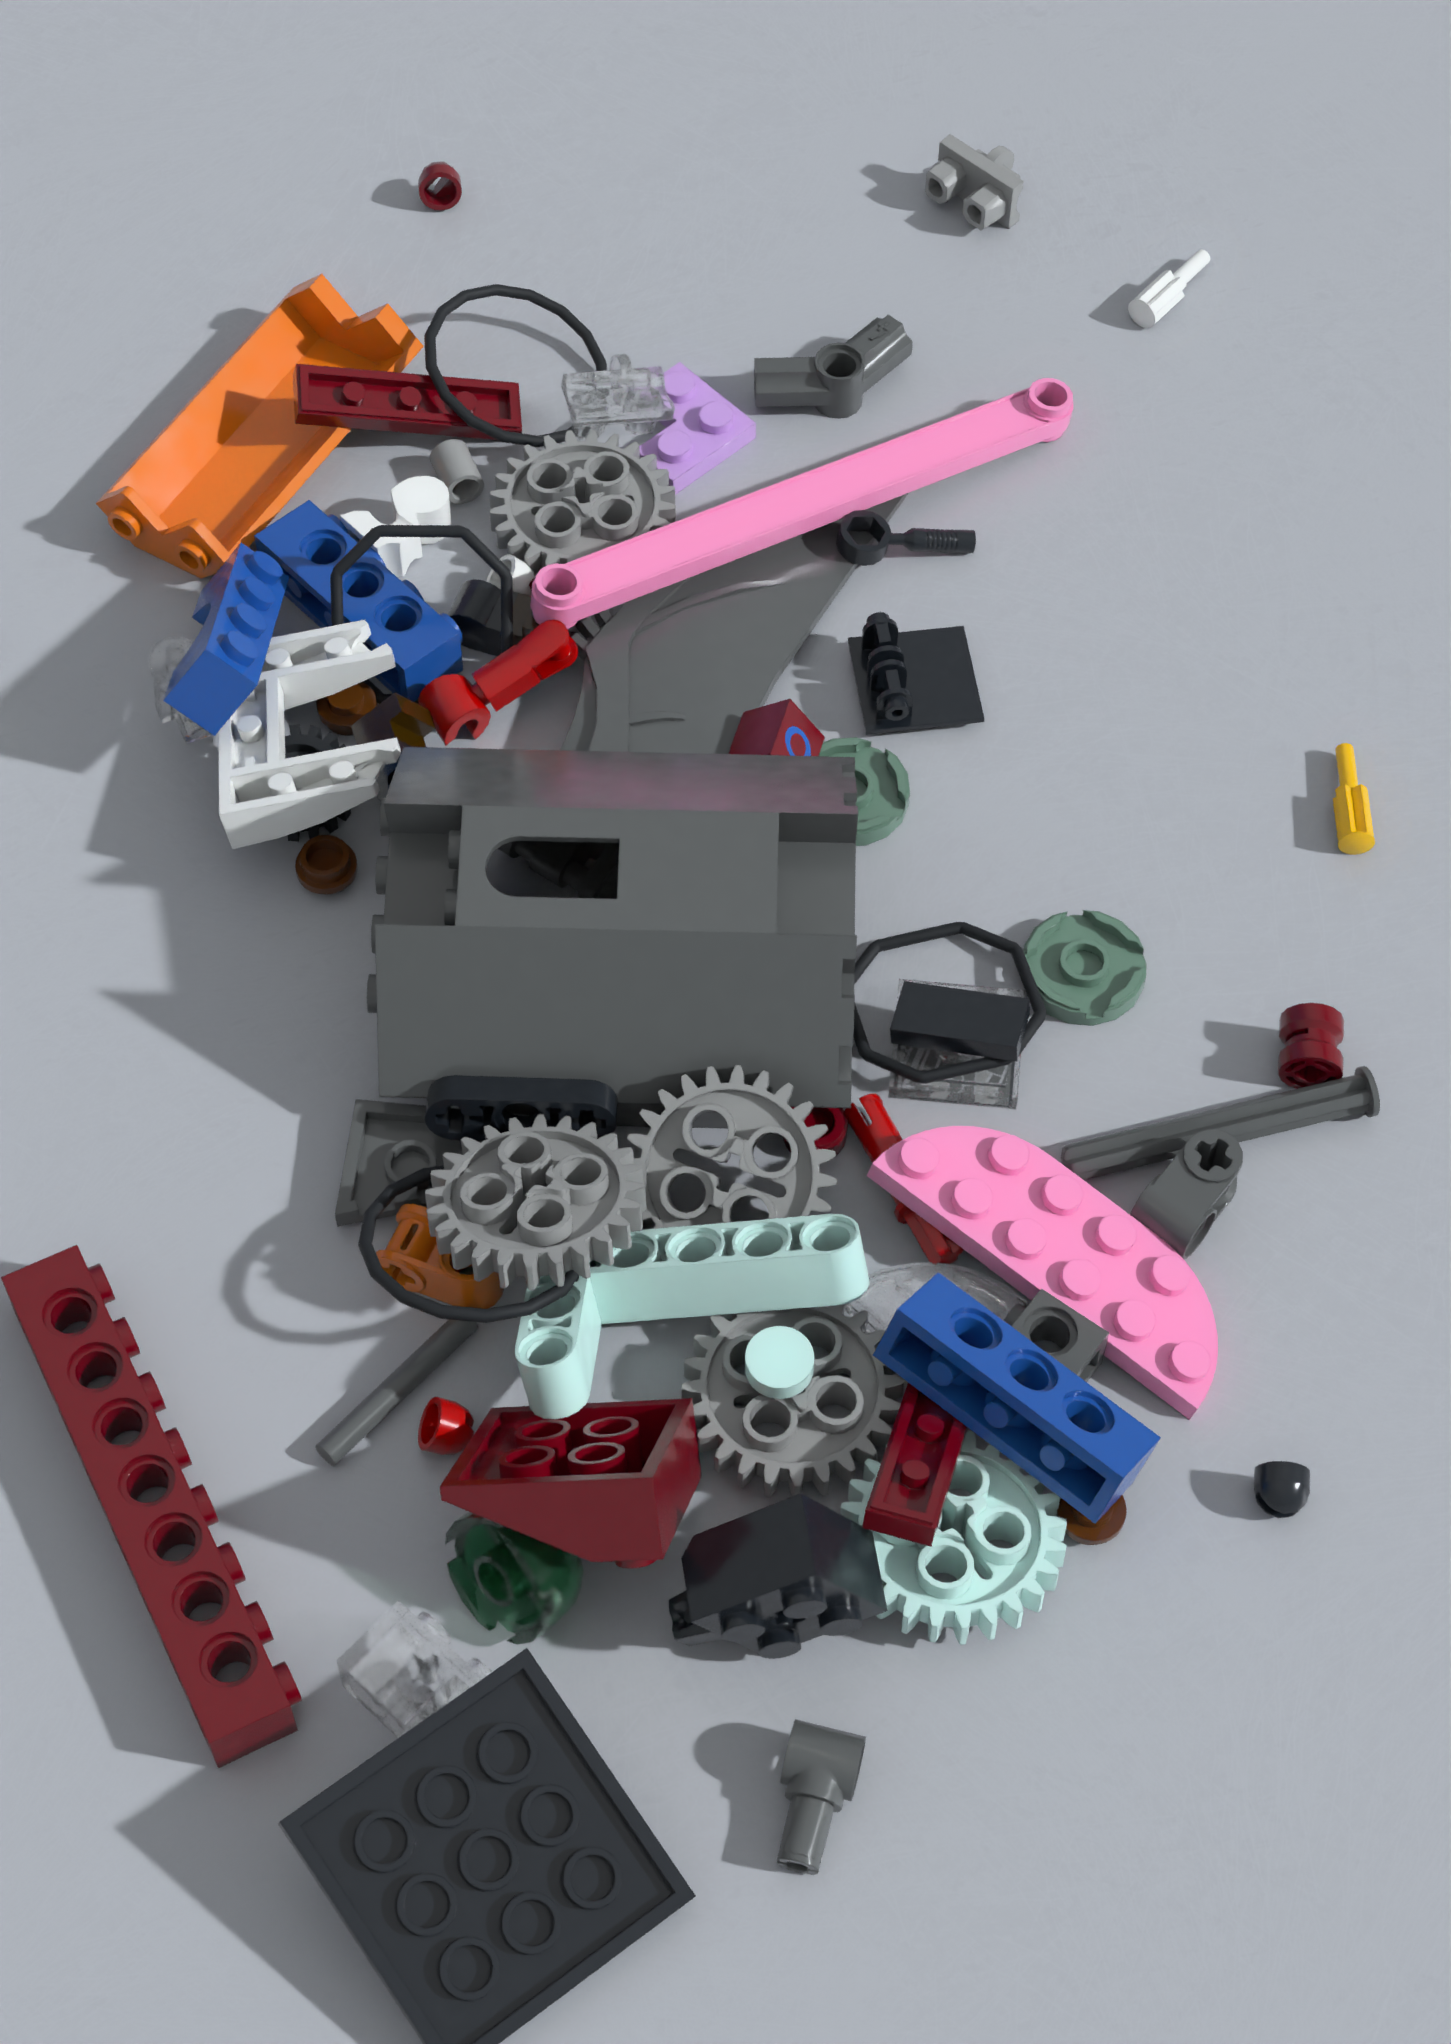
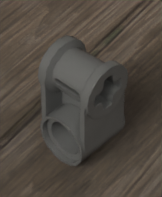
(1191, 1190)

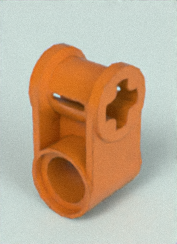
(418, 1267)

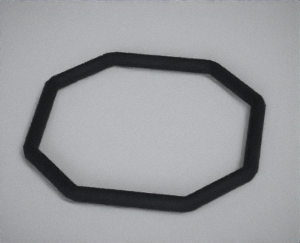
(453, 531)
(935, 933)

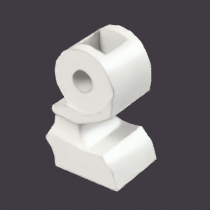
(414, 502)

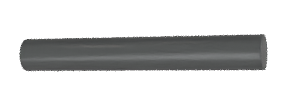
(394, 1389)

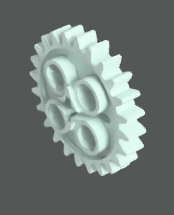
(1001, 1508)

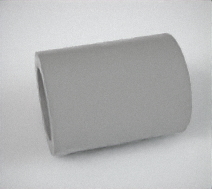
(457, 470)

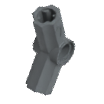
(838, 372)

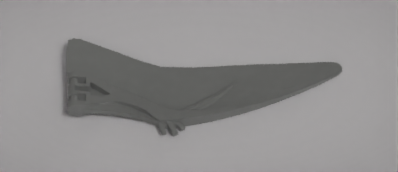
(687, 665)

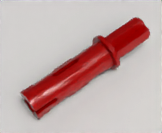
(876, 1140)

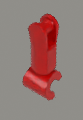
(506, 677)

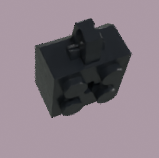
(778, 1579)

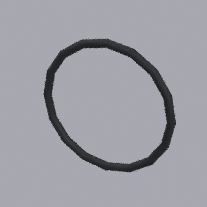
(511, 292)
(424, 1304)

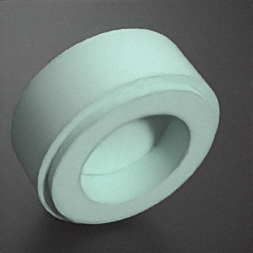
(779, 1362)

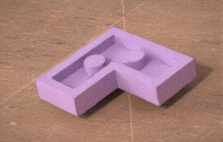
(702, 430)

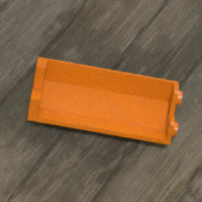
(236, 445)

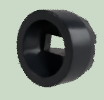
(1281, 1487)

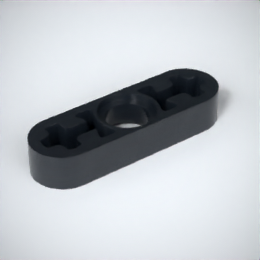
(476, 1092)

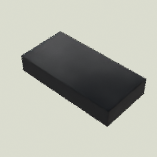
(960, 1021)

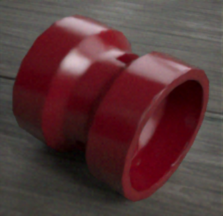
(1311, 1044)

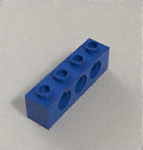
(421, 640)
(1016, 1396)

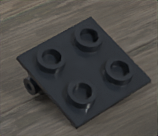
(913, 677)

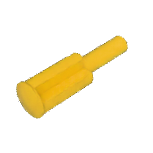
(1351, 806)

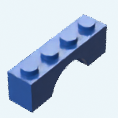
(231, 648)

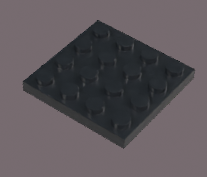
(487, 1859)

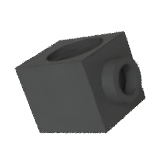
(1052, 1320)

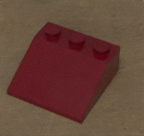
(586, 1483)

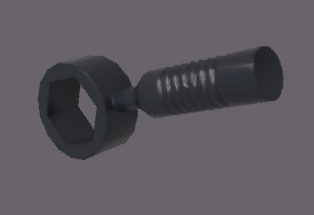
(914, 539)

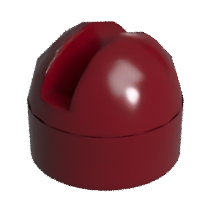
(447, 190)

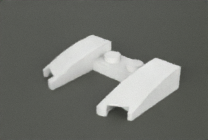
(276, 796)

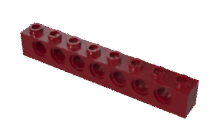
(231, 1715)

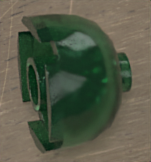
(512, 1577)

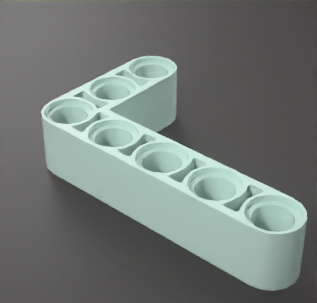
(684, 1276)

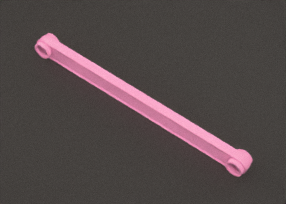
(800, 504)

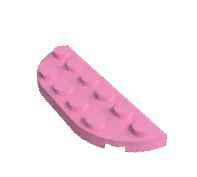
(1060, 1234)

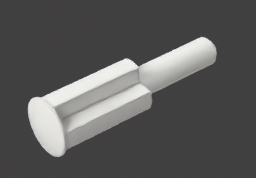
(1165, 291)

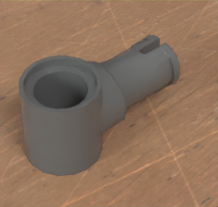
(819, 1775)

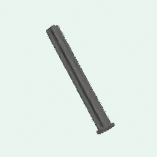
(1242, 1120)

